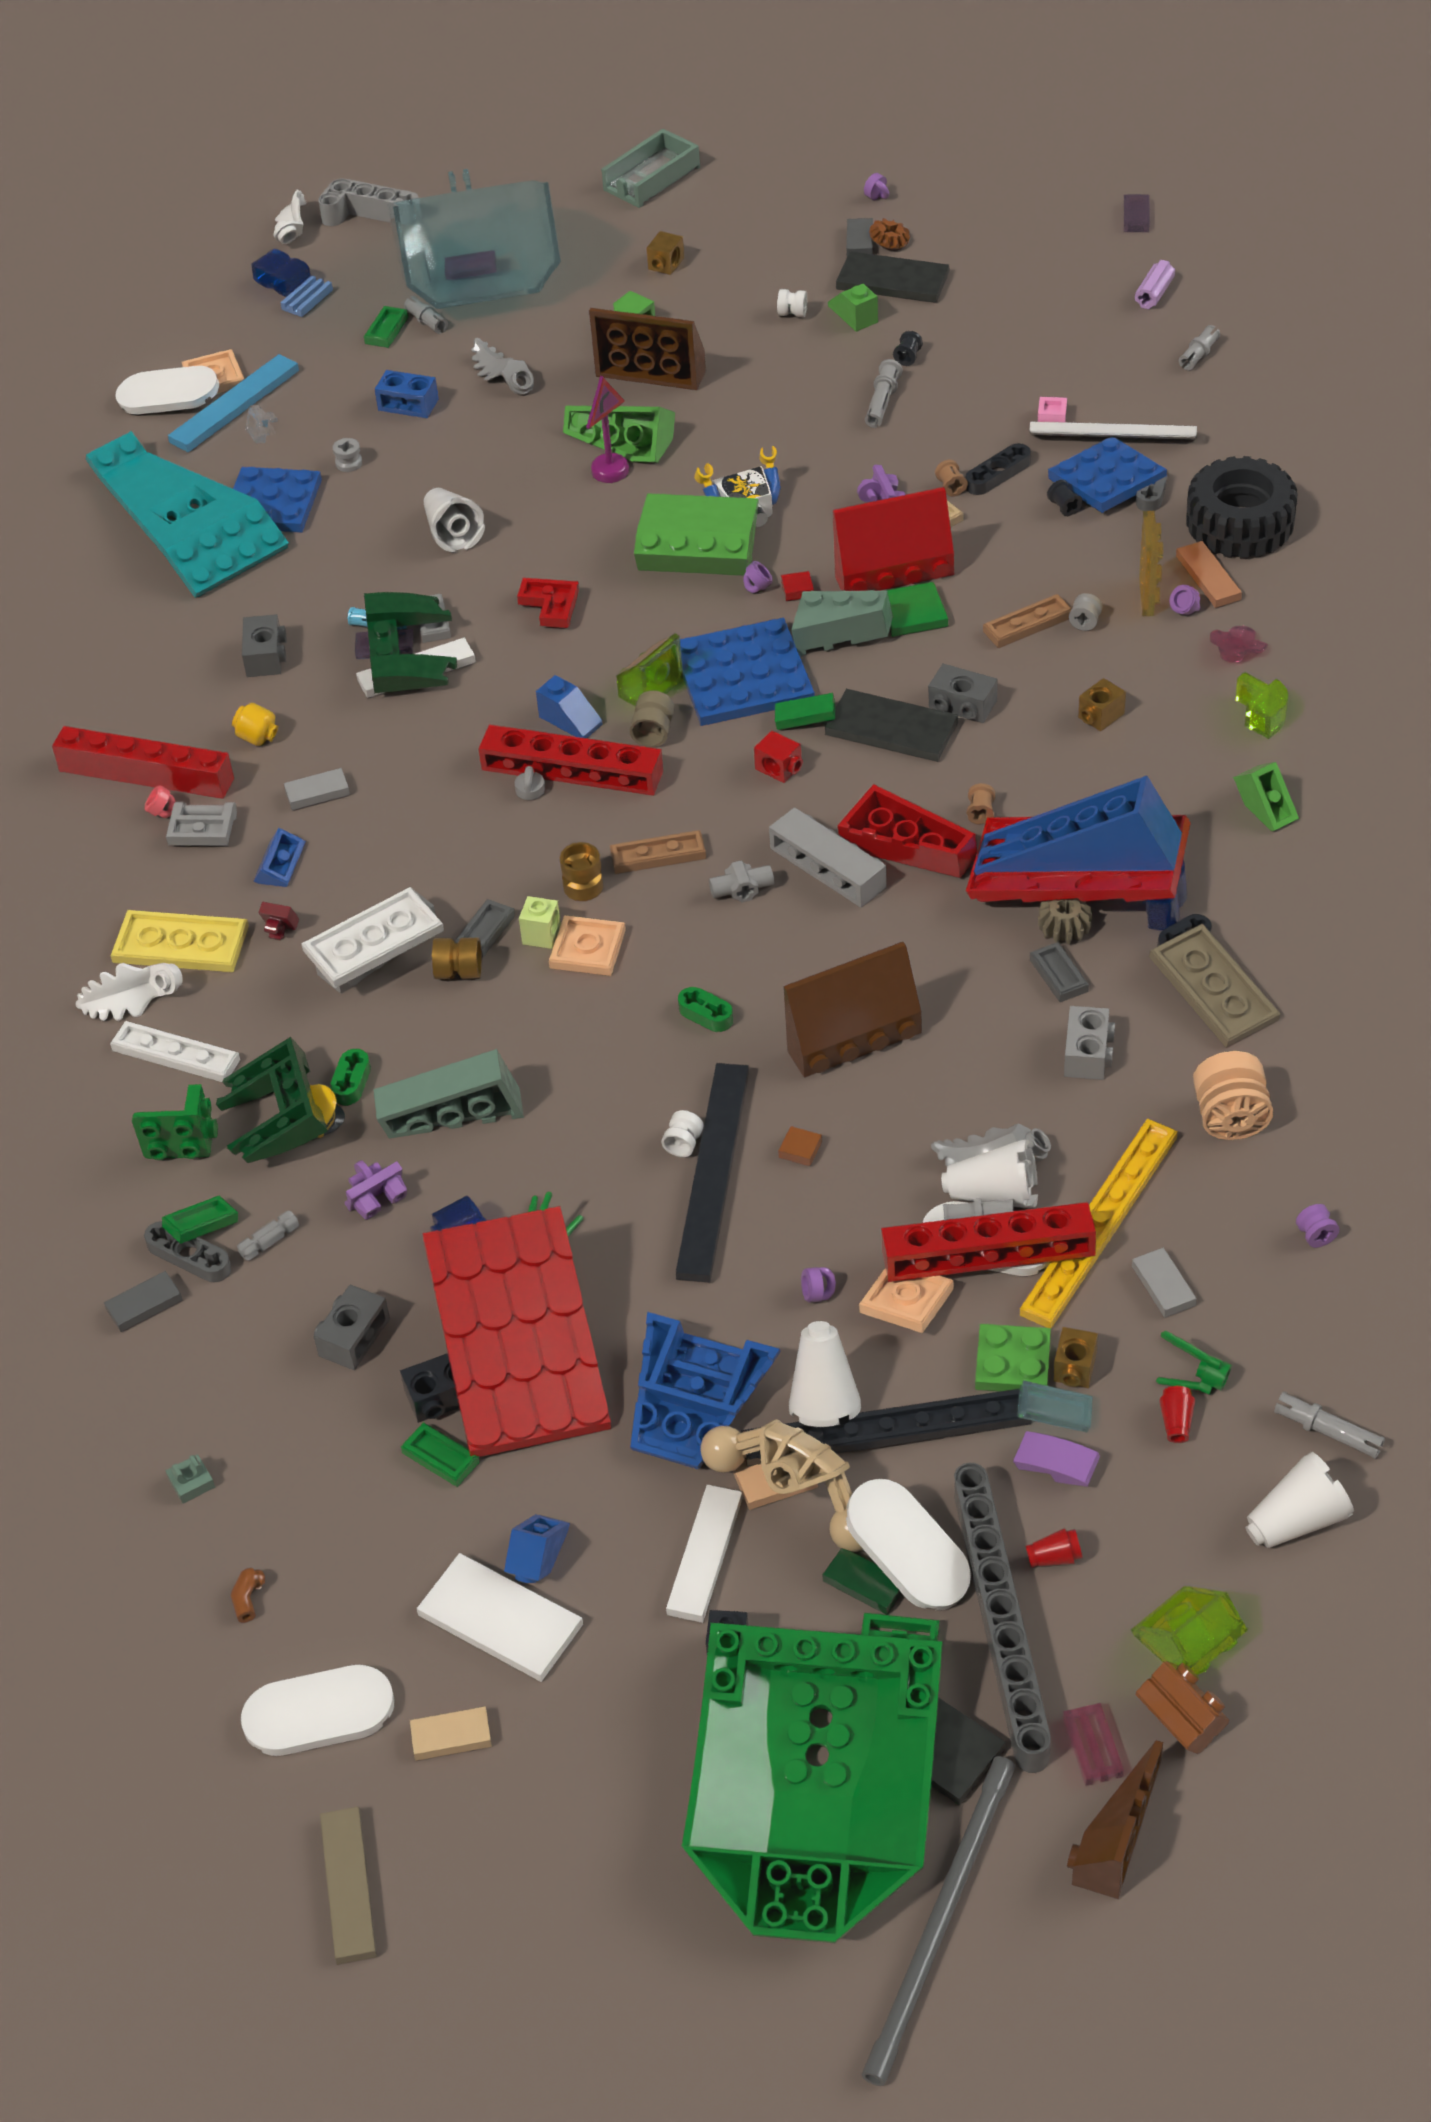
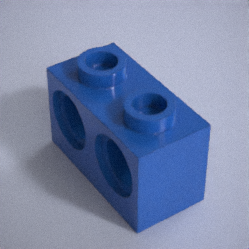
(406, 394)

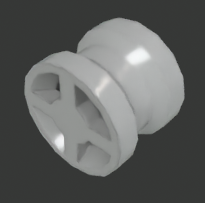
(347, 454)
(1085, 611)

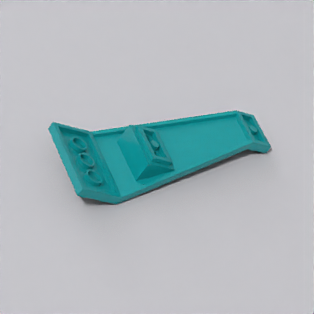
(203, 543)

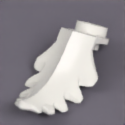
(289, 221)
(129, 990)

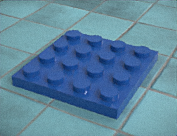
(743, 671)

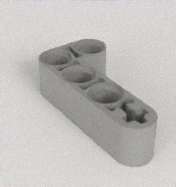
(358, 199)

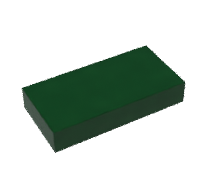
(861, 1581)

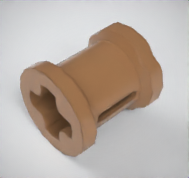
(948, 477)
(981, 799)

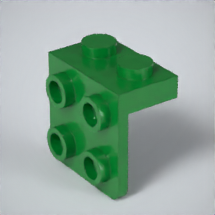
(178, 1132)

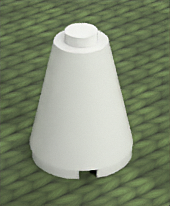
(453, 520)
(995, 1176)
(822, 1379)
(1299, 1504)

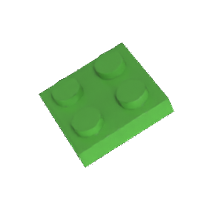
(1011, 1356)

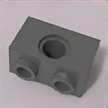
(263, 645)
(963, 693)
(351, 1327)

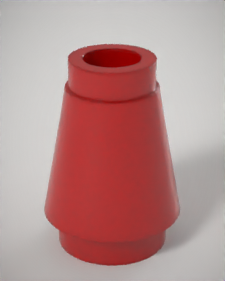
(1177, 1412)
(1055, 1549)

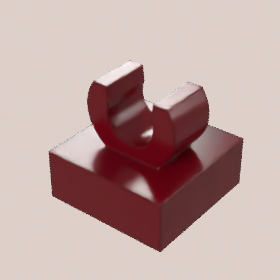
(278, 919)

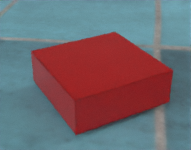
(795, 584)

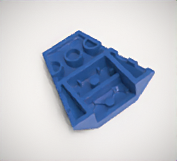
(690, 1389)

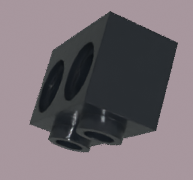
(434, 1379)

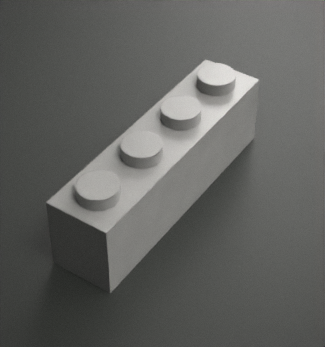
(828, 857)

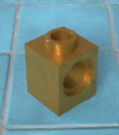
(665, 252)
(1102, 704)
(1075, 1345)

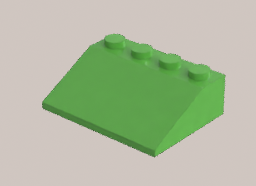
(696, 534)

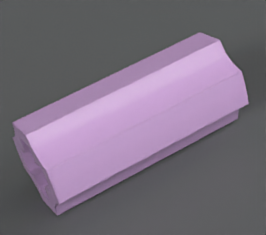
(1154, 284)

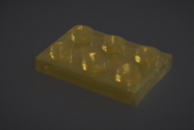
(1149, 571)

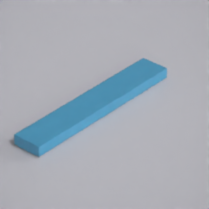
(233, 403)

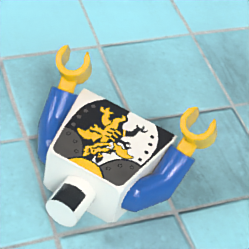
(747, 484)

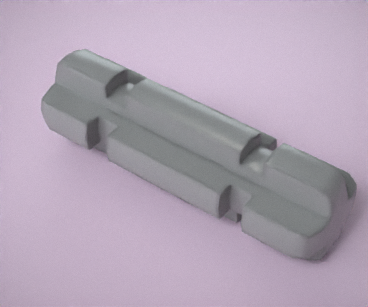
(267, 1235)

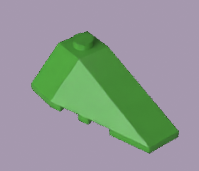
(635, 431)

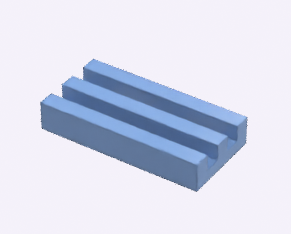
(304, 298)

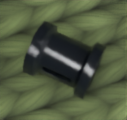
(906, 351)
(1062, 495)

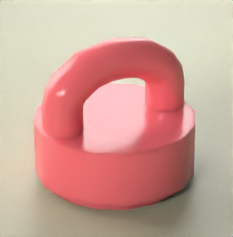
(158, 800)

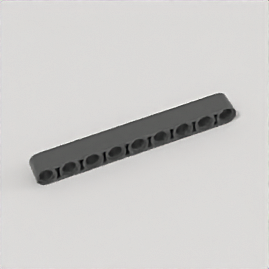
(1002, 1628)

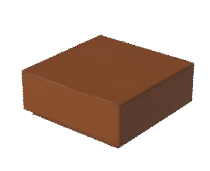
(800, 1146)

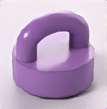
(876, 187)
(759, 575)
(1185, 600)
(813, 1286)

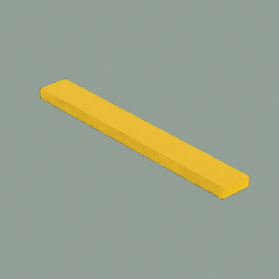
(1108, 1210)

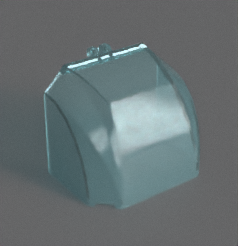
(502, 218)

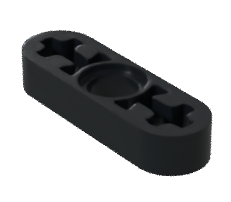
(1013, 460)

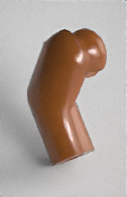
(241, 1592)

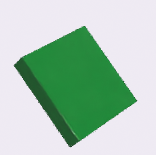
(916, 609)

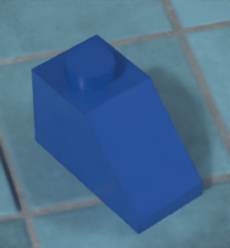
(567, 708)
(535, 1547)

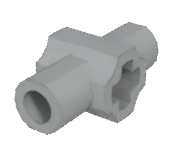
(741, 881)

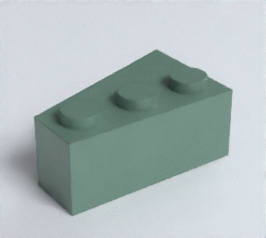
(840, 617)

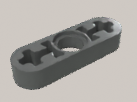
(195, 1263)

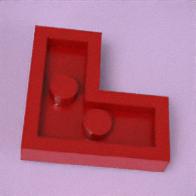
(554, 597)

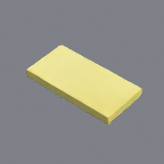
(180, 940)

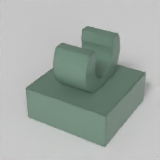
(190, 1478)

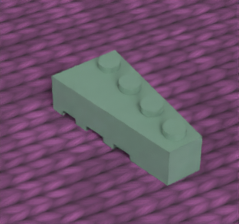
(448, 1096)

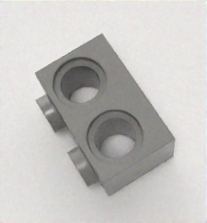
(1087, 1042)

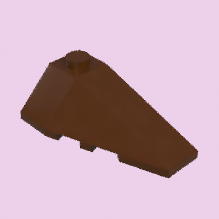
(1111, 1837)

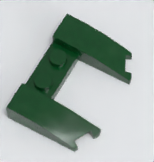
(388, 667)
(299, 1119)

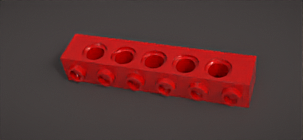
(572, 759)
(988, 1241)

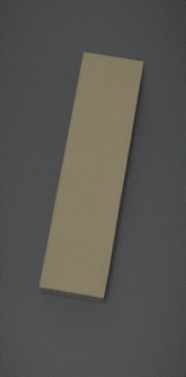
(348, 1885)

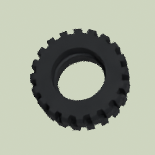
(1216, 504)

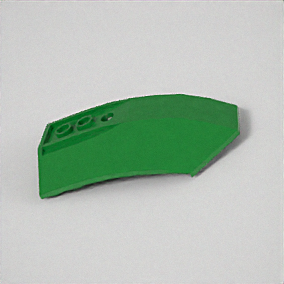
(798, 1842)

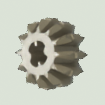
(1065, 919)

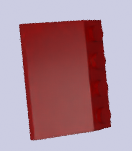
(893, 542)

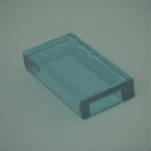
(1055, 1406)

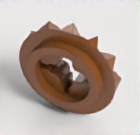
(896, 235)

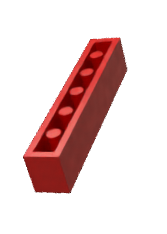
(143, 762)

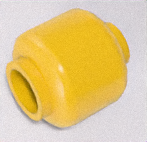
(254, 724)

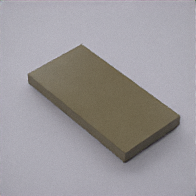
(1214, 985)

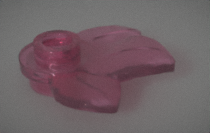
(1236, 643)

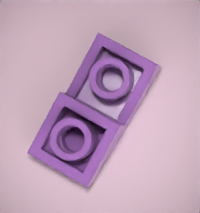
(1058, 1457)

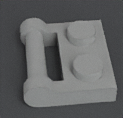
(201, 824)

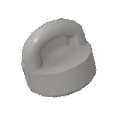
(529, 784)

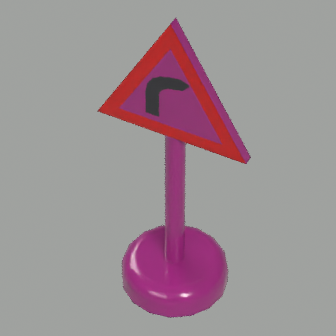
(608, 466)

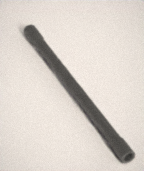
(886, 2046)

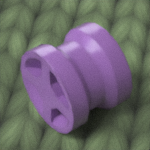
(1317, 1225)

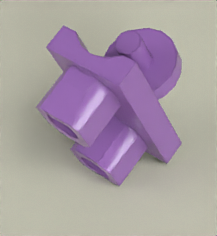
(879, 487)
(371, 1182)

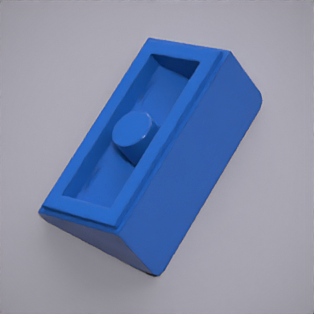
(279, 859)

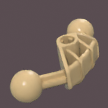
(789, 1463)

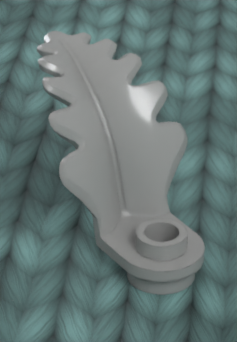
(495, 365)
(993, 1139)

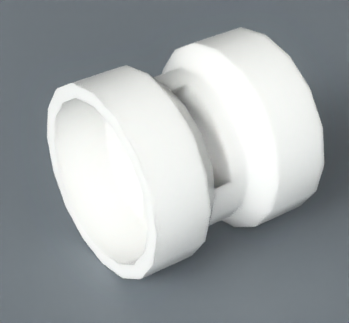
(792, 303)
(681, 1135)

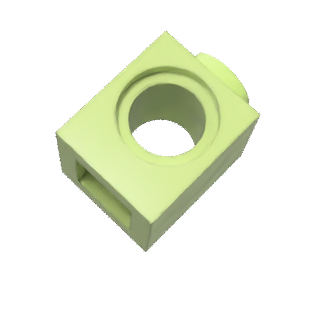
(539, 922)

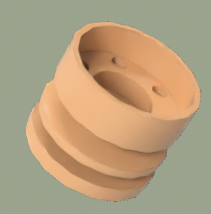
(1232, 1095)

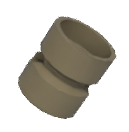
(652, 719)

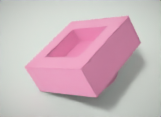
(1052, 409)

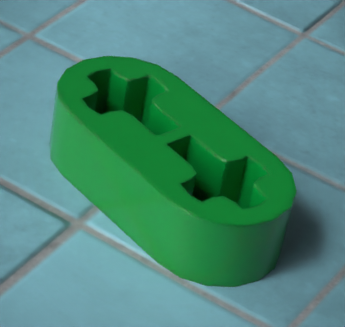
(705, 1009)
(344, 1075)

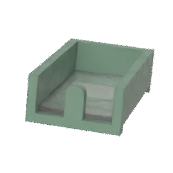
(650, 167)

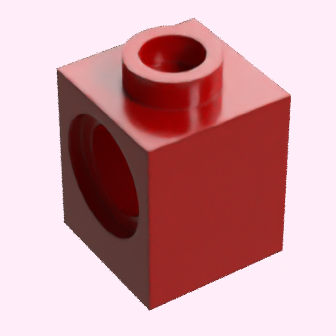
(778, 756)

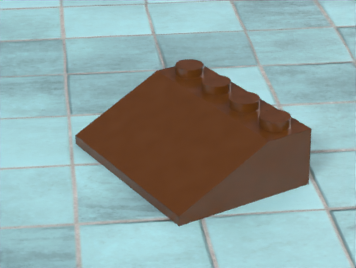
(647, 349)
(851, 1010)

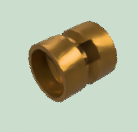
(581, 871)
(455, 958)

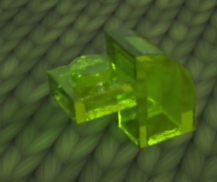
(1264, 704)

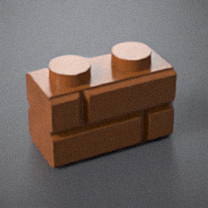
(1182, 1706)

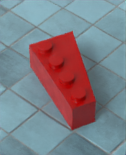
(907, 834)

